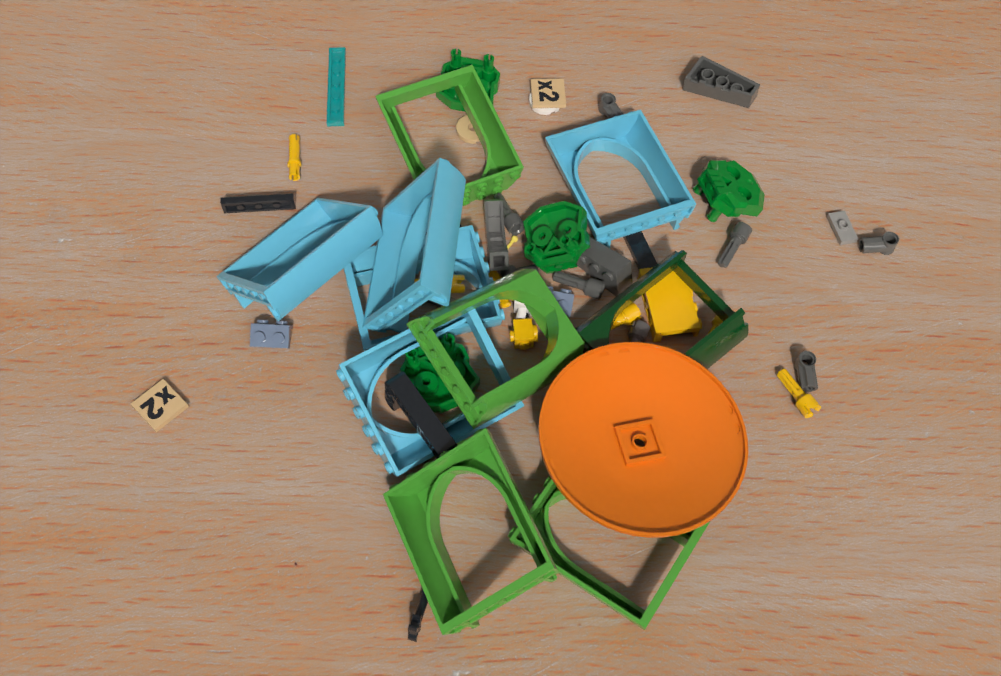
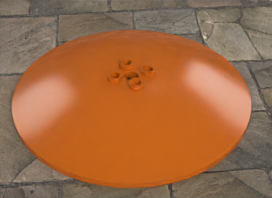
(653, 394)

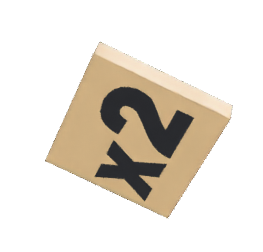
(548, 93)
(159, 405)

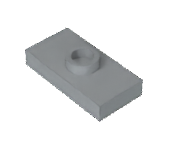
(842, 227)

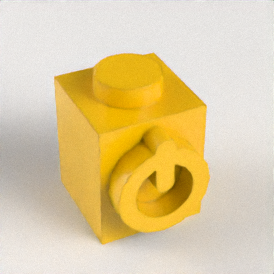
(523, 333)

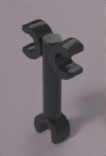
(415, 626)

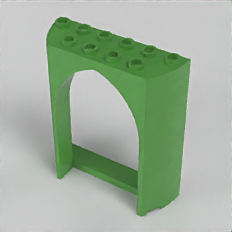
(502, 161)
(562, 347)
(416, 513)
(587, 582)

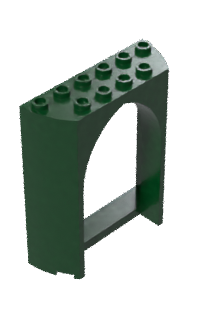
(708, 350)

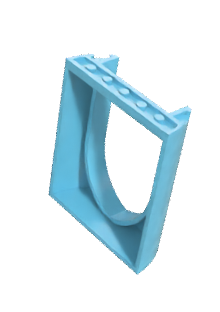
(636, 142)
(426, 205)
(302, 255)
(468, 262)
(360, 374)

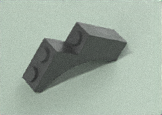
(495, 235)

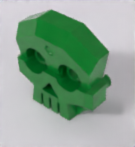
(485, 70)
(729, 190)
(558, 248)
(420, 370)

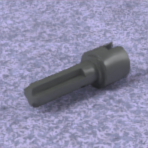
(512, 220)
(738, 236)
(591, 287)
(638, 331)

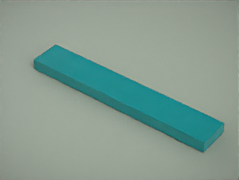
(336, 86)

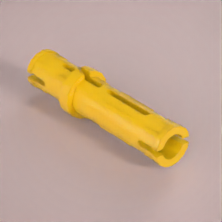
(294, 157)

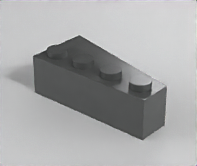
(720, 83)
(606, 266)

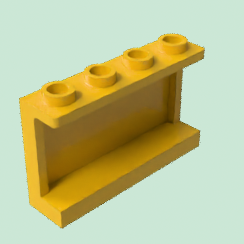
(670, 307)

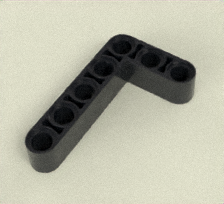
(404, 395)

